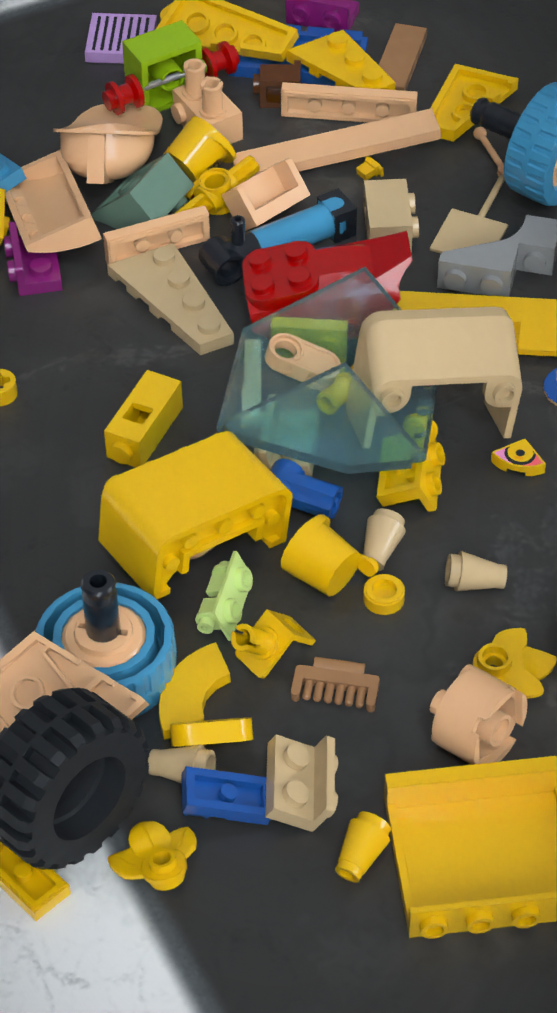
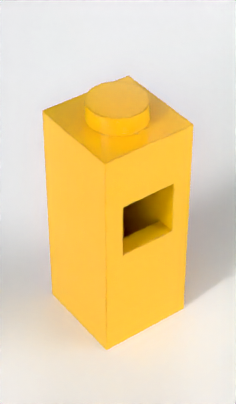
(143, 419)

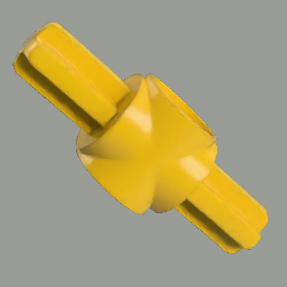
(218, 181)

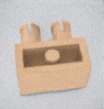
(204, 98)

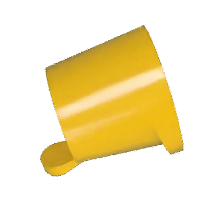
(199, 149)
(324, 558)

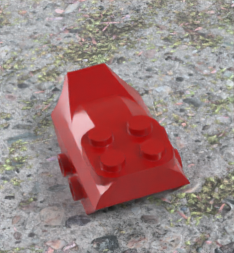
(295, 269)

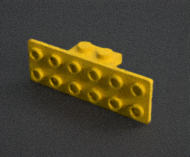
(532, 317)

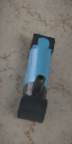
(331, 218)

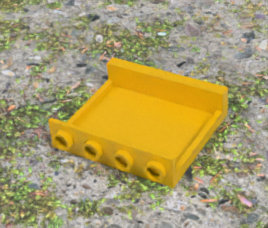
(475, 845)

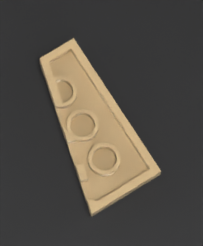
(175, 294)

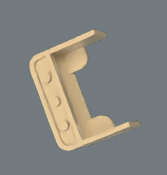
(442, 349)

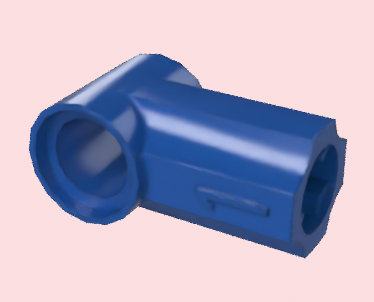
(308, 492)

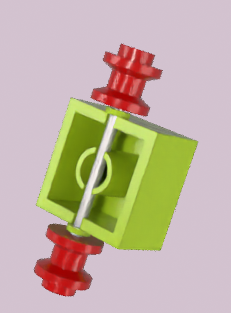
(156, 66)

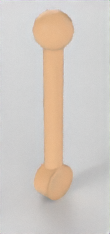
(480, 134)

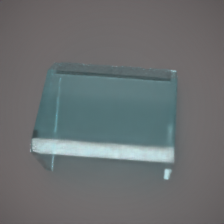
(333, 415)

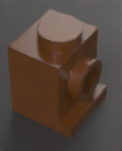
(270, 81)

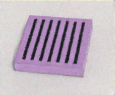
(109, 31)

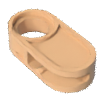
(308, 358)

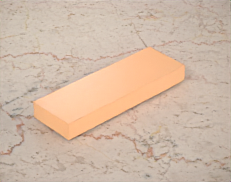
(179, 228)

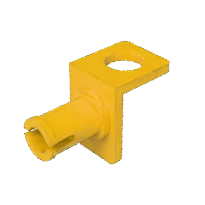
(267, 641)

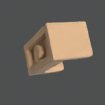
(266, 193)

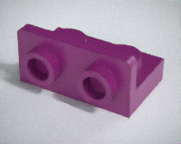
(322, 13)
(32, 271)

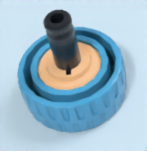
(532, 147)
(116, 633)

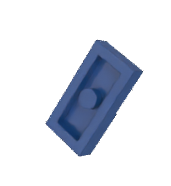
(224, 795)

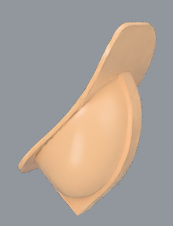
(108, 144)

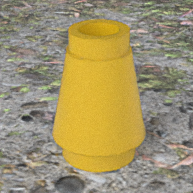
(362, 845)

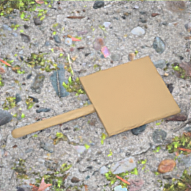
(467, 229)

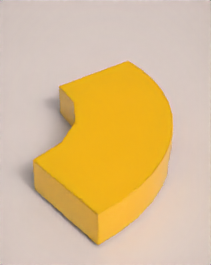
(191, 687)

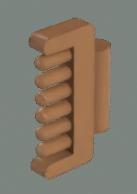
(336, 675)

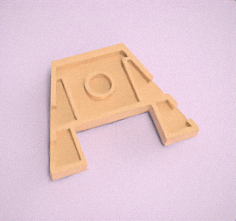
(41, 667)

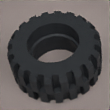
(68, 777)

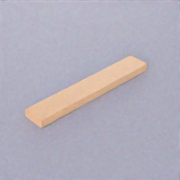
(349, 142)

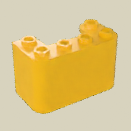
(189, 504)

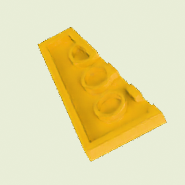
(223, 21)

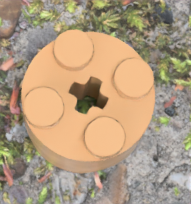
(477, 716)

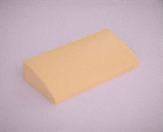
(51, 208)

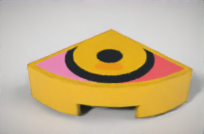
(520, 458)

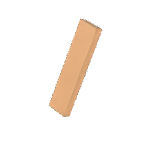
(344, 102)

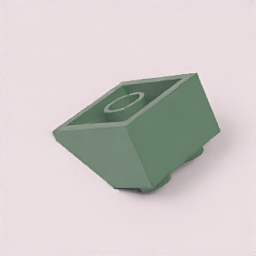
(145, 194)

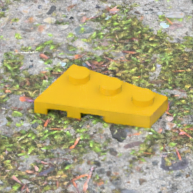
(342, 61)
(460, 93)

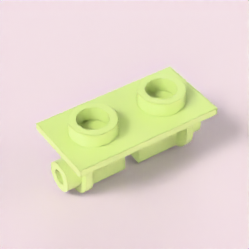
(228, 593)

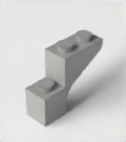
(492, 265)

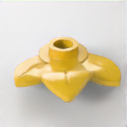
(516, 662)
(155, 855)

